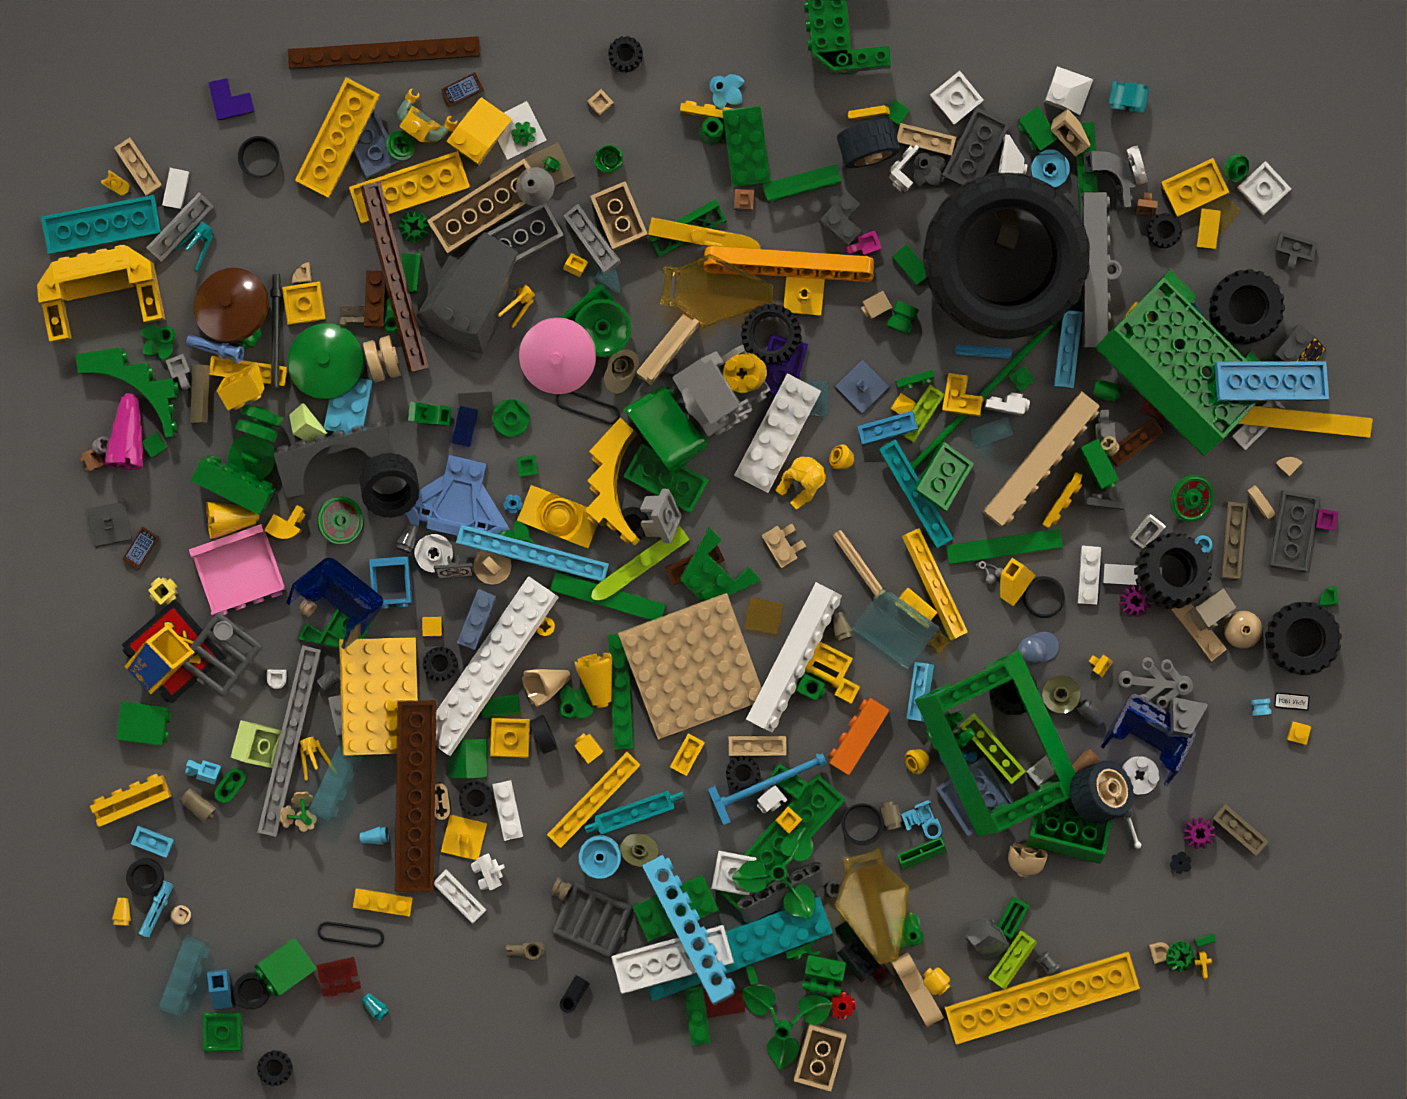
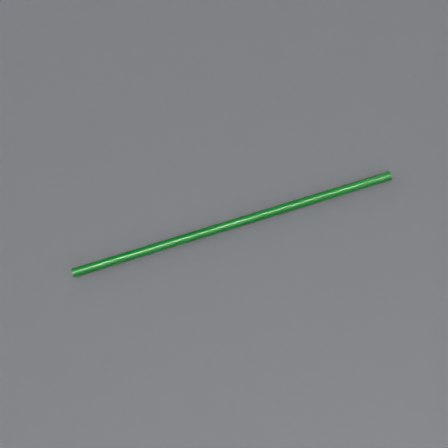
(984, 393)

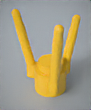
(523, 295)
(309, 747)

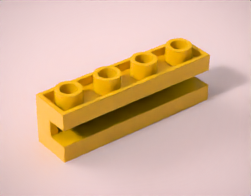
(131, 800)

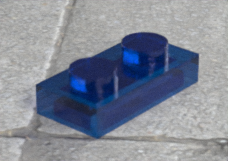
(464, 426)

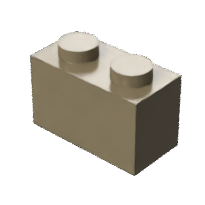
(1211, 610)

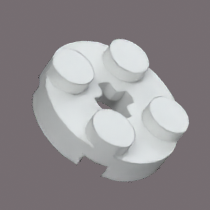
(1137, 165)
(428, 543)
(1150, 776)

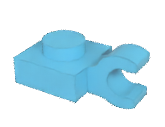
(205, 771)

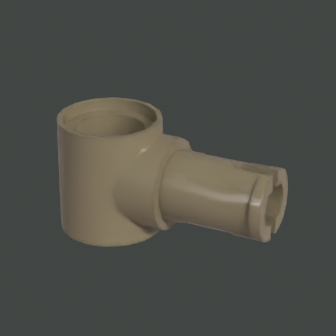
(525, 950)

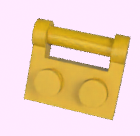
(831, 658)

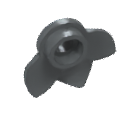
(930, 172)

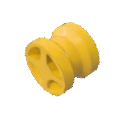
(547, 626)

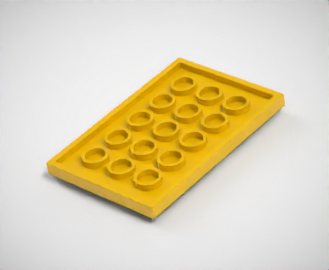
(372, 680)

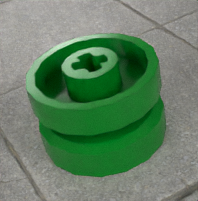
(259, 422)

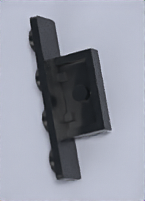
(860, 959)

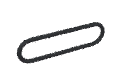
(587, 415)
(351, 926)

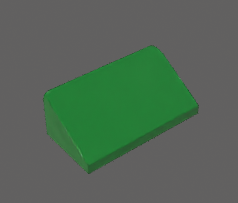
(501, 706)

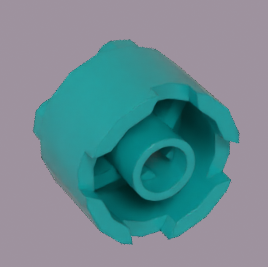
(1128, 95)

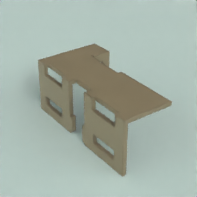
(343, 320)

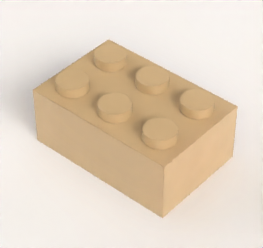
(619, 216)
(820, 1057)

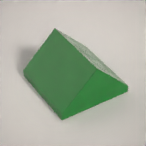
(469, 759)

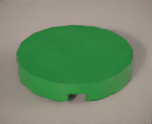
(510, 418)

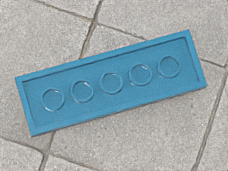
(1271, 381)

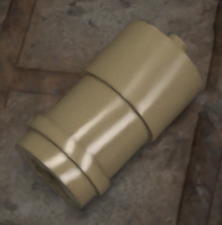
(200, 807)

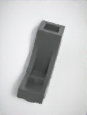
(1116, 170)

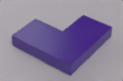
(226, 104)

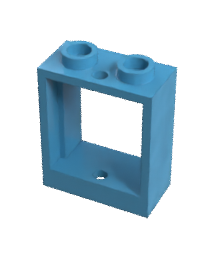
(403, 602)

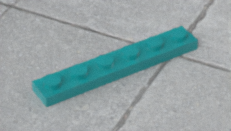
(908, 480)

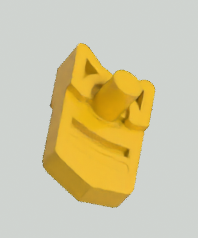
(116, 183)
(1203, 961)

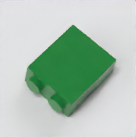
(1098, 465)
(143, 723)
(284, 968)

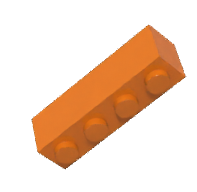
(859, 735)

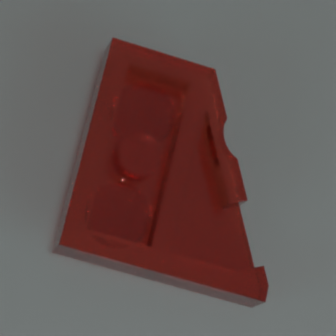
(731, 1005)

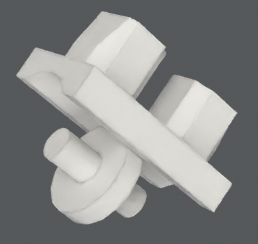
(490, 871)

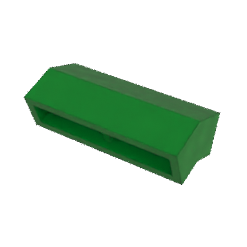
(922, 856)

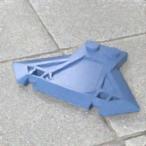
(458, 500)

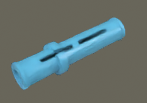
(156, 908)

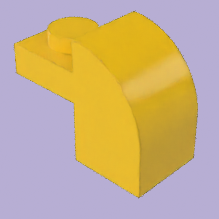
(286, 529)

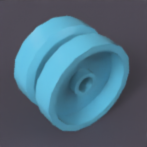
(599, 845)

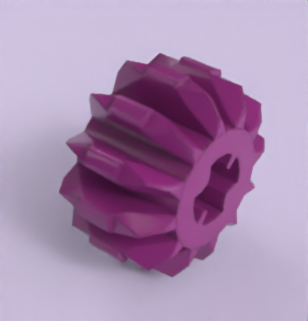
(1138, 595)
(1192, 834)

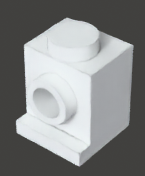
(770, 799)

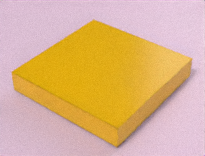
(304, 303)
(510, 737)

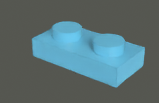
(152, 841)

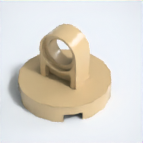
(492, 567)

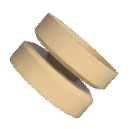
(385, 358)

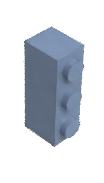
(476, 619)

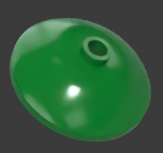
(617, 323)

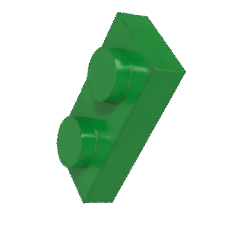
(907, 382)

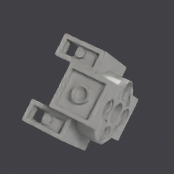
(710, 396)

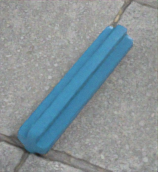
(983, 351)

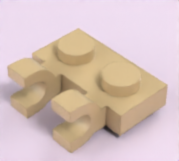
(779, 545)

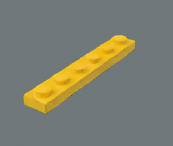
(934, 584)
(593, 799)

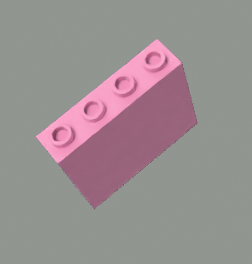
(238, 570)

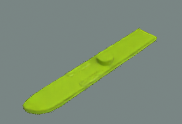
(638, 565)

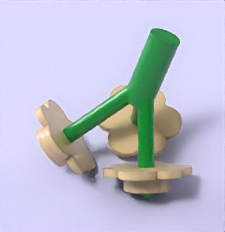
(305, 819)

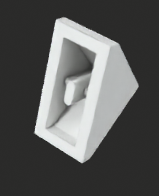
(1147, 531)

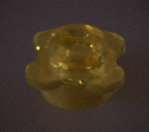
(939, 646)

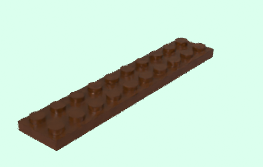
(415, 796)

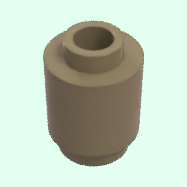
(891, 815)

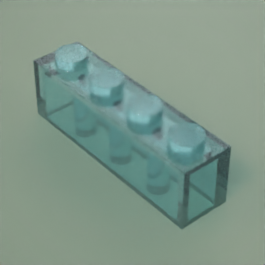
(333, 784)
(183, 976)

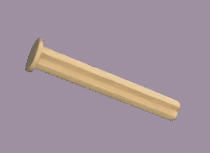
(858, 563)

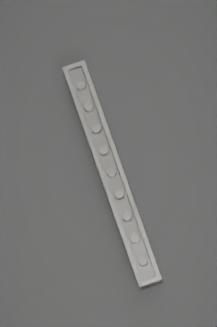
(289, 740)

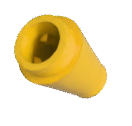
(122, 912)

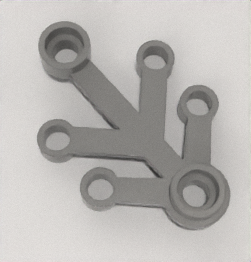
(1158, 682)

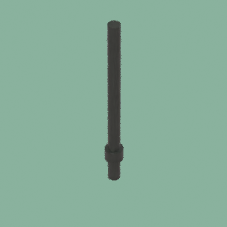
(275, 294)

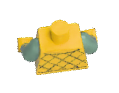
(419, 124)

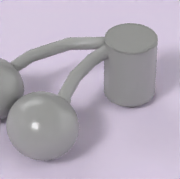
(990, 579)

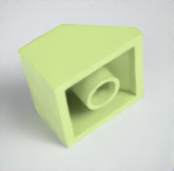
(256, 744)

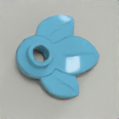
(729, 92)

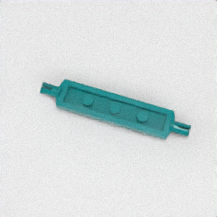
(634, 812)

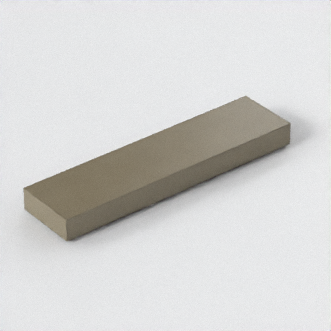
(1233, 540)

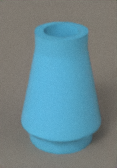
(378, 835)

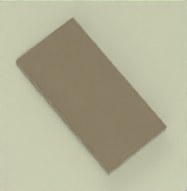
(536, 160)

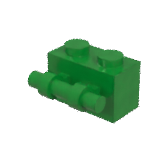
(824, 972)

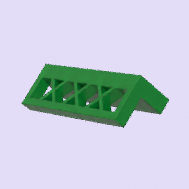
(801, 183)
(688, 219)

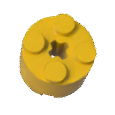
(747, 362)

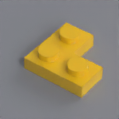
(957, 400)

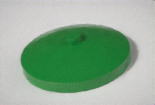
(326, 361)

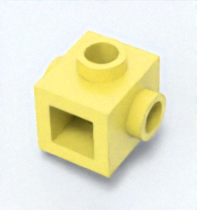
(156, 591)

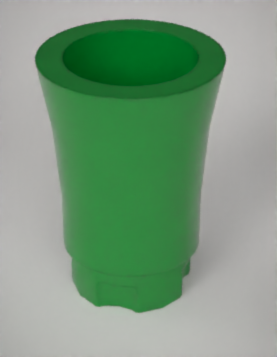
(706, 134)

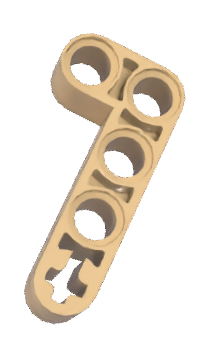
(918, 992)

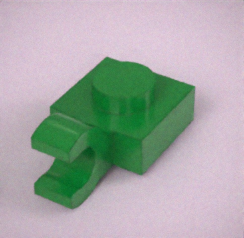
(796, 953)

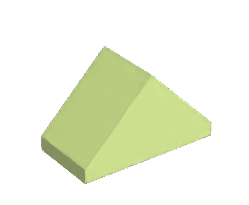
(305, 424)

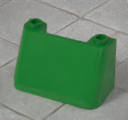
(667, 428)

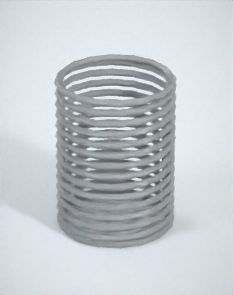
(325, 679)

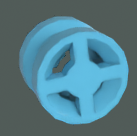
(1261, 706)

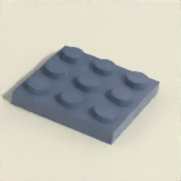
(989, 787)

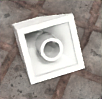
(1068, 90)
(1011, 158)

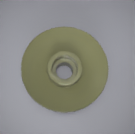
(1070, 698)
(638, 843)

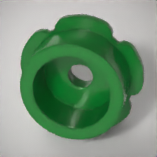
(551, 164)

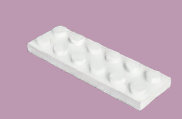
(777, 433)
(666, 961)

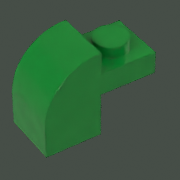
(429, 414)

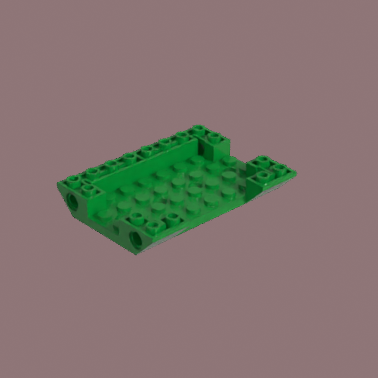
(1171, 376)

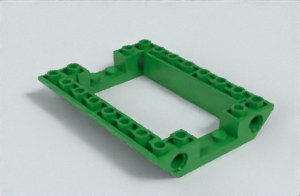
(948, 696)

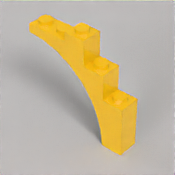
(609, 453)

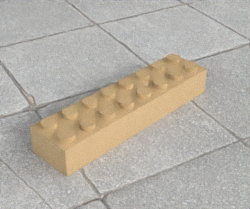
(1040, 459)

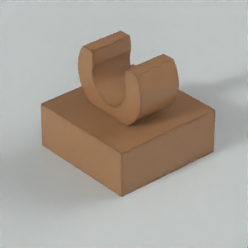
(744, 199)
(1146, 205)
(92, 460)

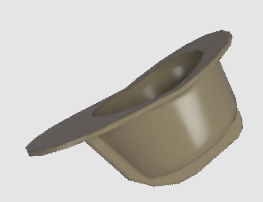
(620, 371)

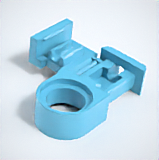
(920, 816)

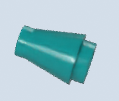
(375, 1007)

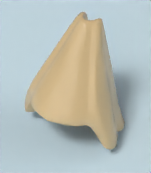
(543, 684)

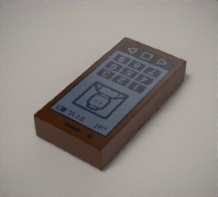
(462, 89)
(140, 548)

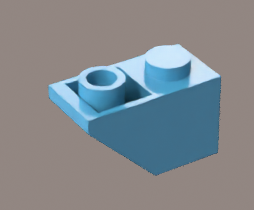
(220, 988)

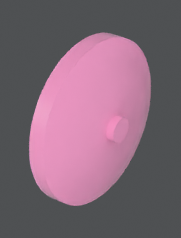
(557, 355)

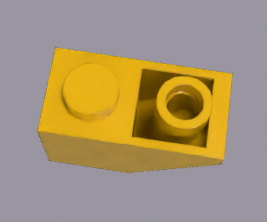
(1014, 581)

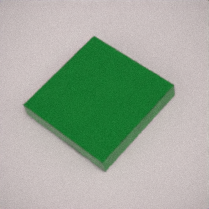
(222, 1031)

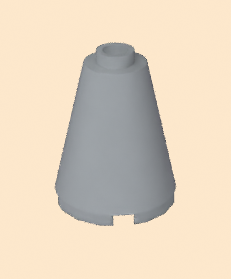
(542, 189)

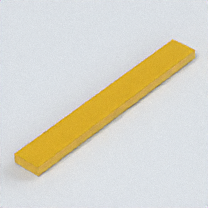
(1308, 421)

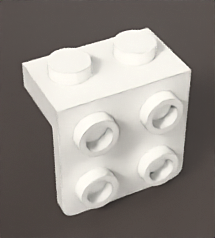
(901, 181)

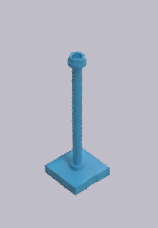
(722, 803)

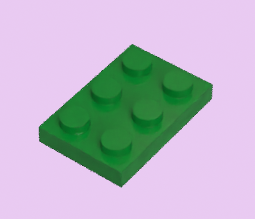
(943, 476)

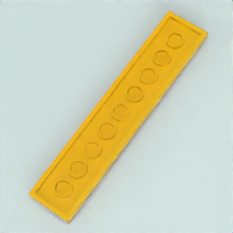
(1042, 997)

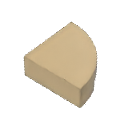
(302, 274)
(1288, 464)

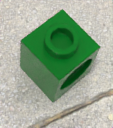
(803, 684)

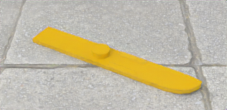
(699, 235)

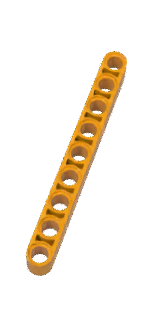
(797, 263)

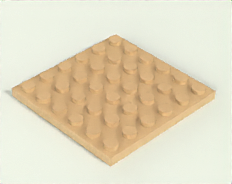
(691, 666)

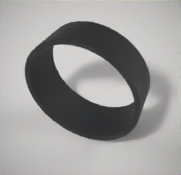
(246, 143)
(1027, 605)
(875, 837)

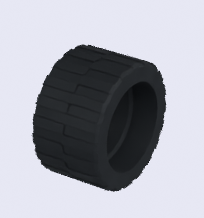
(389, 504)

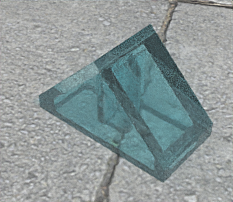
(609, 280)

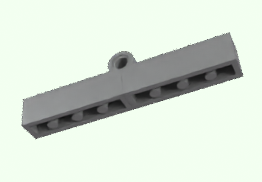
(1095, 290)

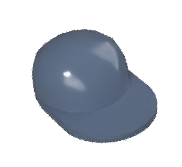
(1038, 648)

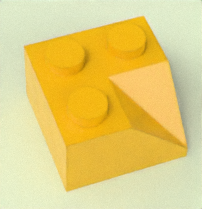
(241, 387)

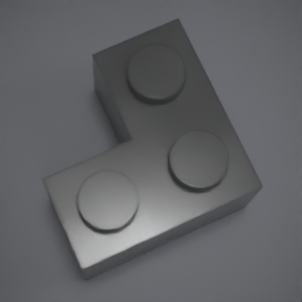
(837, 219)

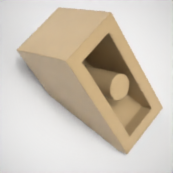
(1070, 132)

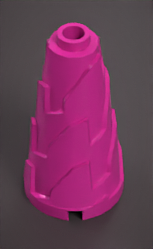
(125, 444)

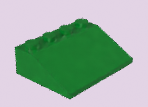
(1067, 833)

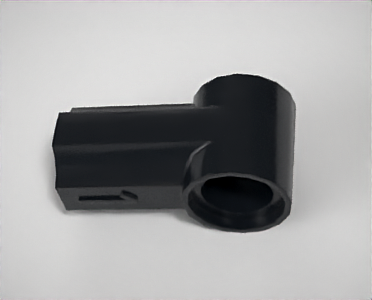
(574, 992)

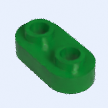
(230, 785)

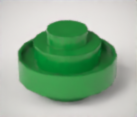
(1236, 167)

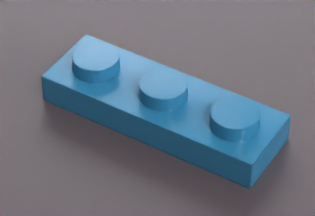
(887, 428)

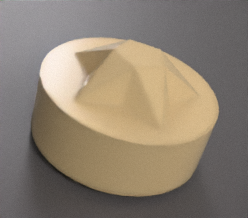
(180, 915)

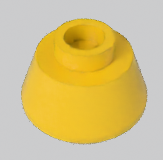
(841, 457)
(916, 761)

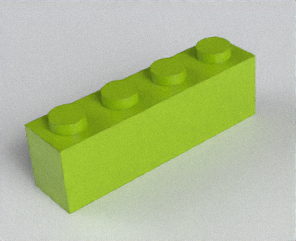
(993, 749)

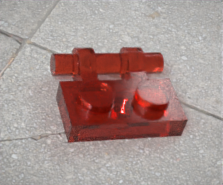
(335, 971)

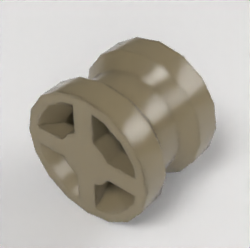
(560, 888)

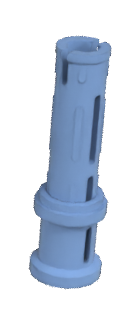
(223, 350)

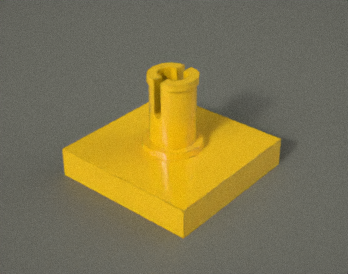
(804, 295)

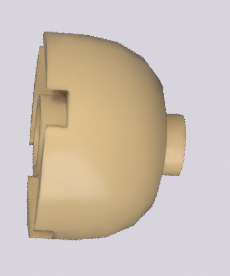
(1234, 629)
(1026, 860)

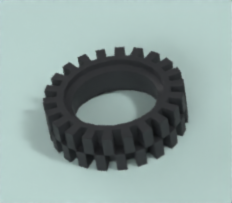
(756, 316)

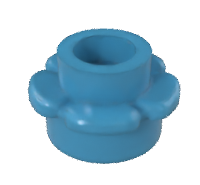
(516, 499)

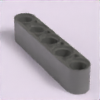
(771, 898)

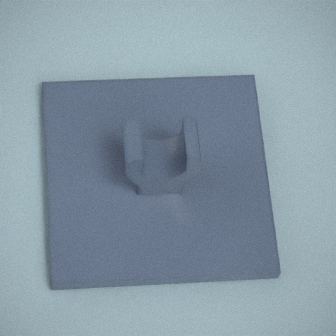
(862, 386)

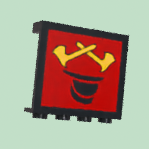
(188, 631)

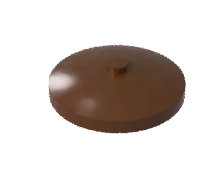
(231, 305)

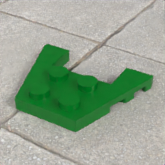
(708, 578)
(333, 633)

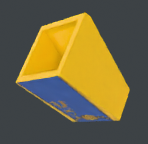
(159, 659)

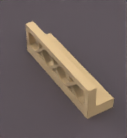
(667, 349)

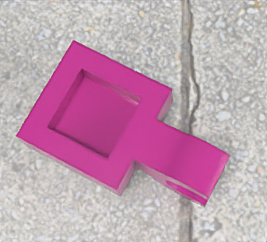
(866, 243)

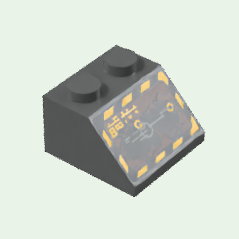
(1299, 347)

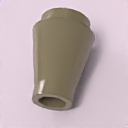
(841, 627)

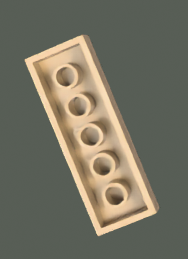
(479, 209)

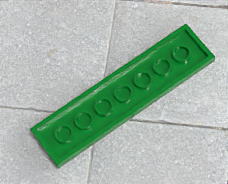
(814, 809)

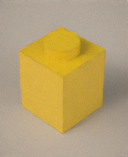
(588, 747)

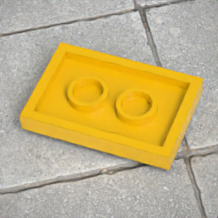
(1194, 187)

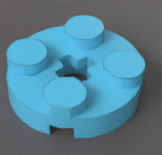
(1056, 160)

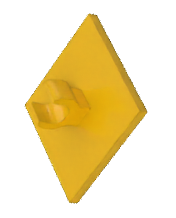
(463, 837)

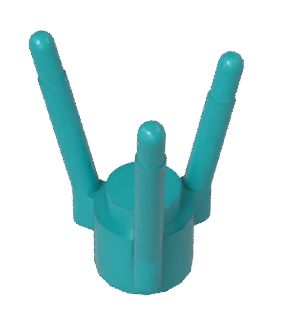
(200, 232)

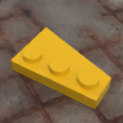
(1064, 501)

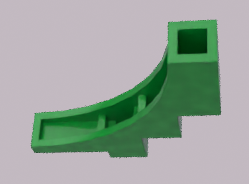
(113, 363)

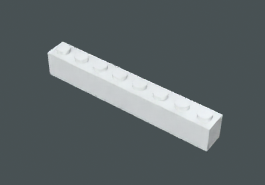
(794, 657)

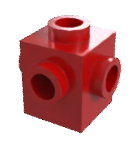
(844, 998)

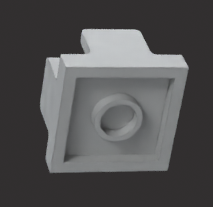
(664, 516)

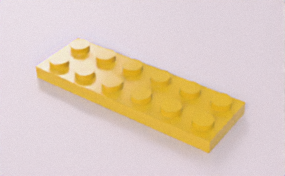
(337, 137)
(416, 184)

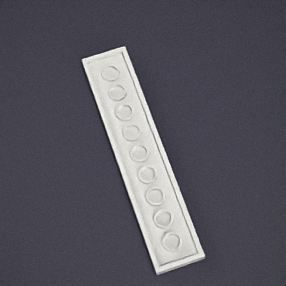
(491, 663)

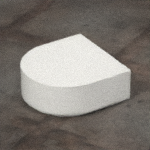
(276, 678)

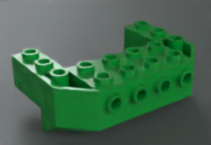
(831, 40)

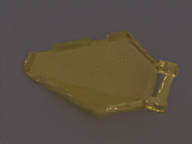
(714, 290)
(874, 905)

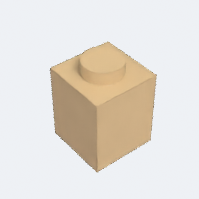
(876, 305)

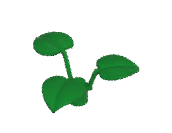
(752, 874)
(781, 1047)

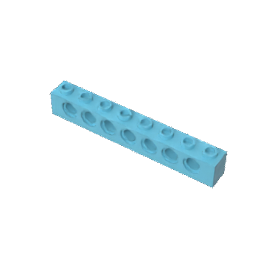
(653, 870)

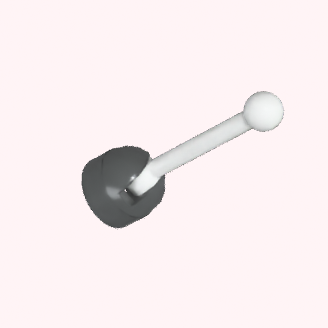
(1137, 844)

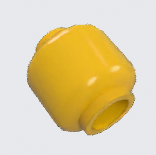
(936, 981)

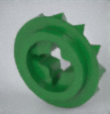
(403, 139)
(416, 235)
(1174, 953)

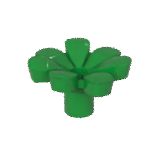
(523, 137)

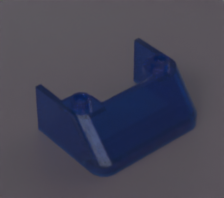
(342, 590)
(1152, 726)

